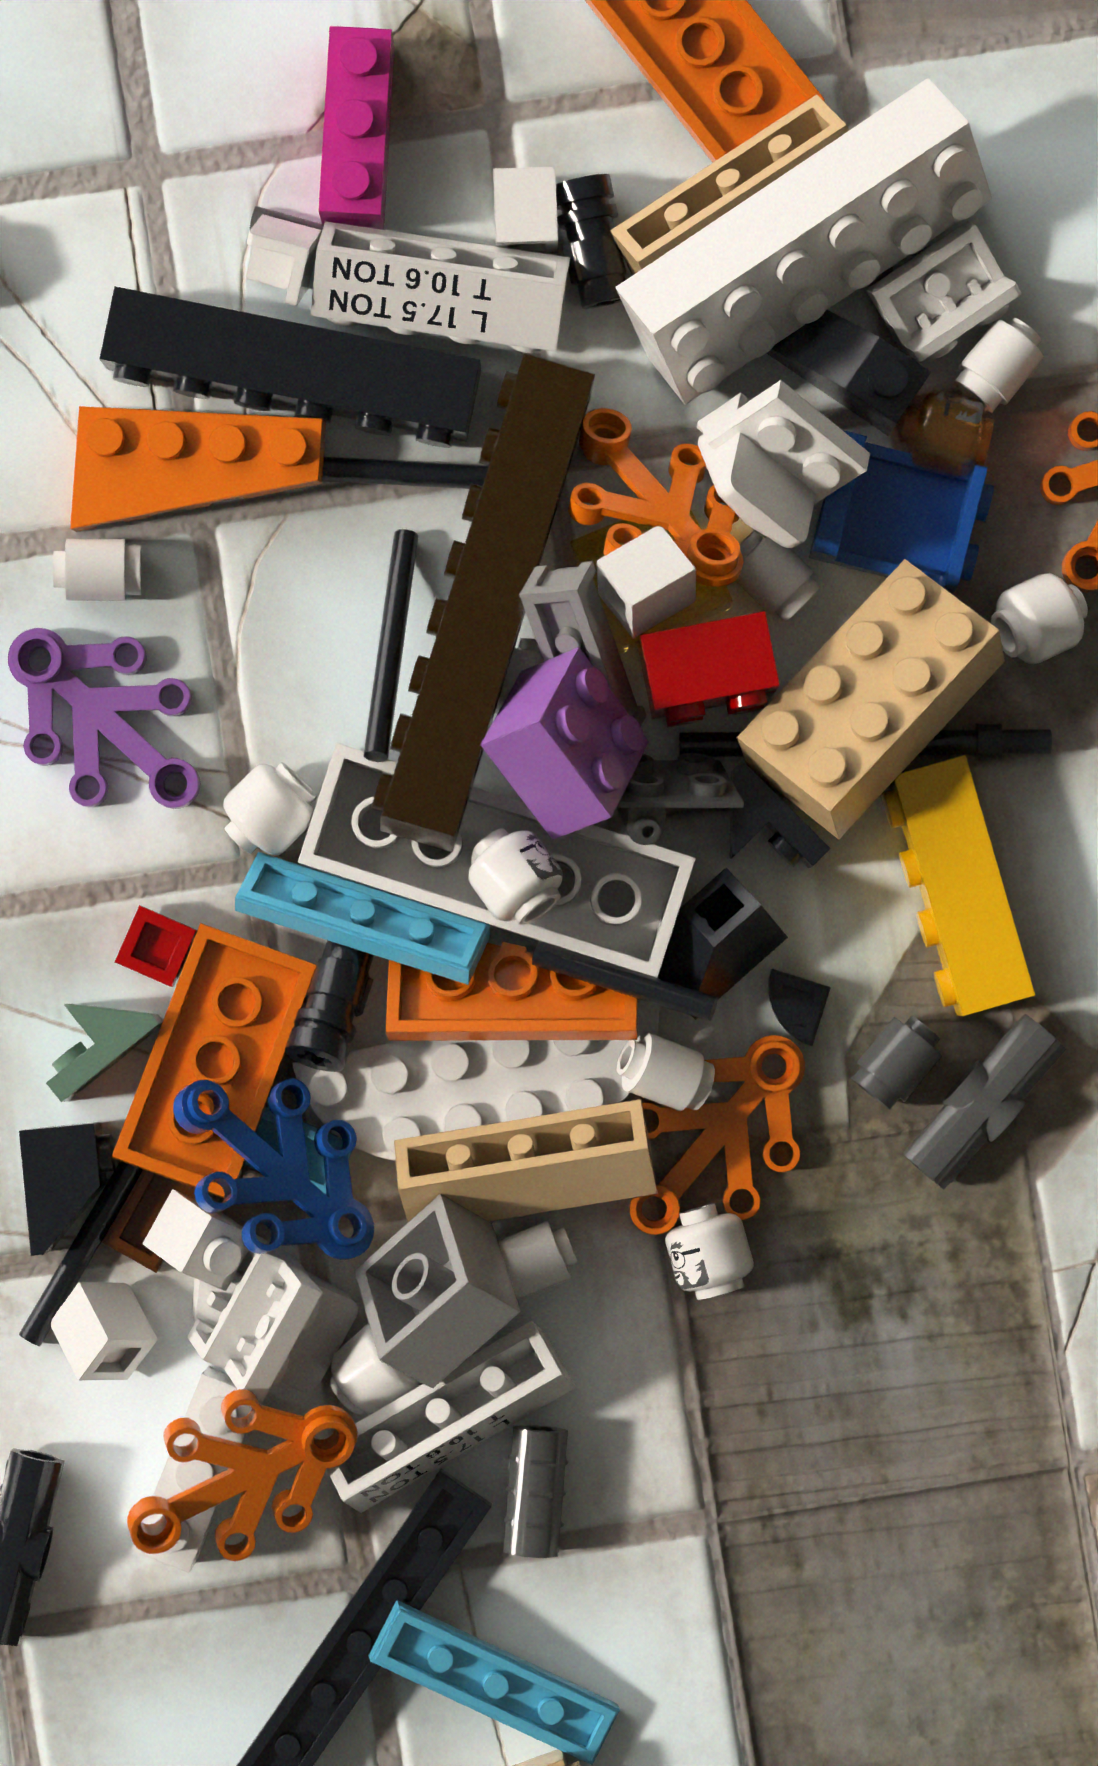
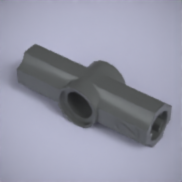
(984, 1101)

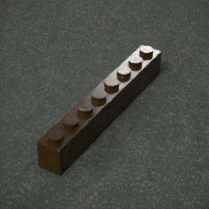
(484, 610)

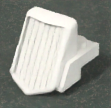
(777, 460)
(271, 1323)

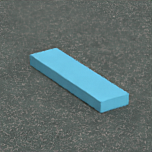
(362, 918)
(494, 1682)

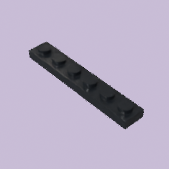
(341, 1663)

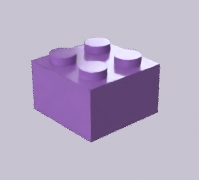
(565, 743)

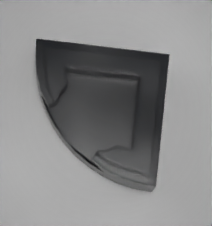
(797, 1004)

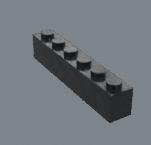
(290, 365)

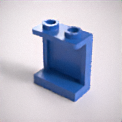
(902, 515)

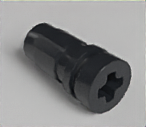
(594, 256)
(334, 998)

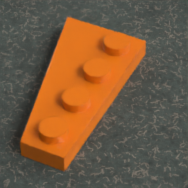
(178, 460)
(504, 1002)

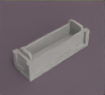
(569, 615)

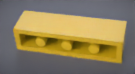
(959, 887)

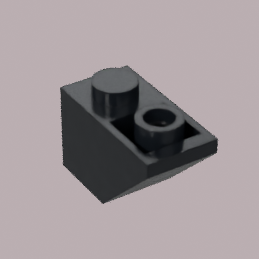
(719, 937)

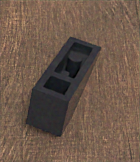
(853, 368)

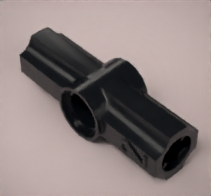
(25, 1534)

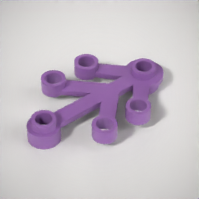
(96, 710)

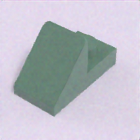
(114, 1035)

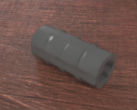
(535, 1491)

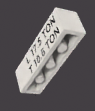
(439, 287)
(456, 1415)

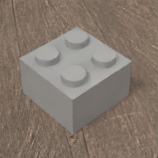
(436, 1291)

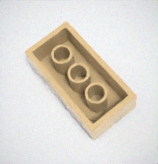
(872, 698)

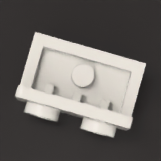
(943, 294)

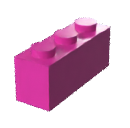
(356, 126)

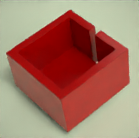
(709, 668)

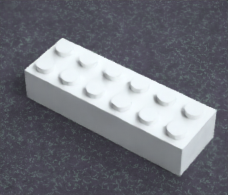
(806, 241)
(613, 892)

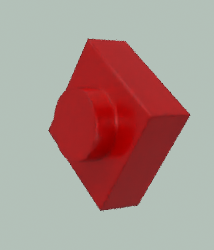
(156, 946)

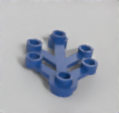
(284, 1173)

